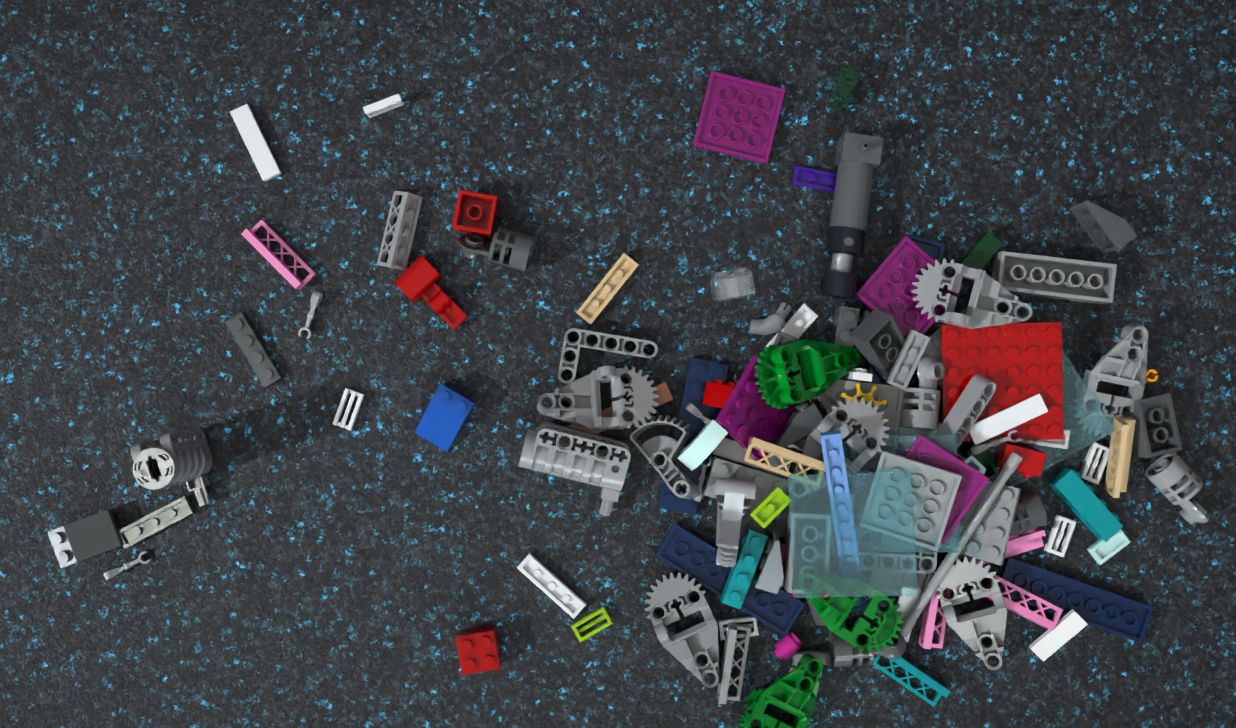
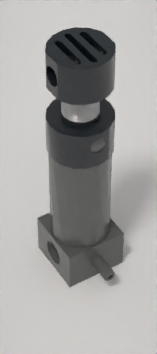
(856, 159)

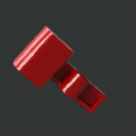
(420, 281)

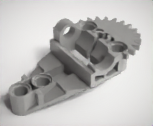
(983, 301)
(1120, 369)
(586, 399)
(855, 414)
(979, 623)
(694, 641)

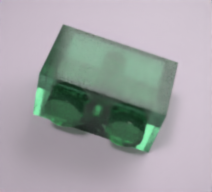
(844, 86)

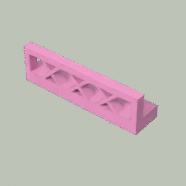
(273, 259)
(1021, 543)
(1024, 611)
(928, 622)

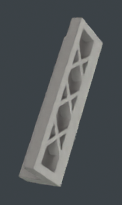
(402, 230)
(729, 661)

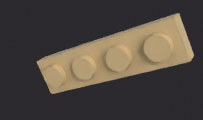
(607, 288)

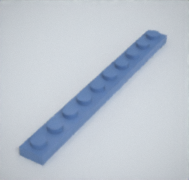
(836, 474)

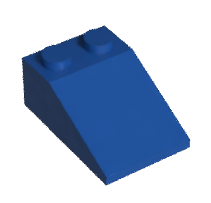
(444, 417)

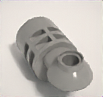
(922, 404)
(1178, 485)

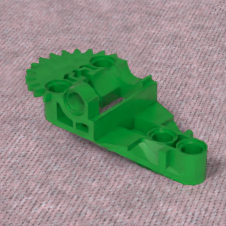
(820, 365)
(836, 609)
(787, 695)

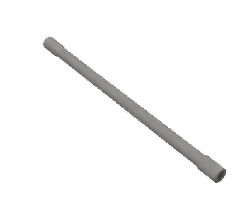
(1008, 468)

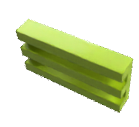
(605, 615)

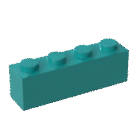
(1085, 504)
(744, 569)

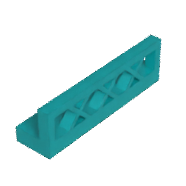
(915, 672)

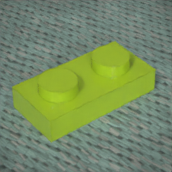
(770, 507)

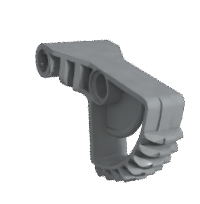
(670, 449)
(733, 499)

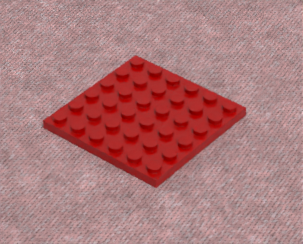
(1020, 361)

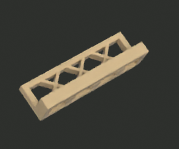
(782, 453)
(1119, 455)

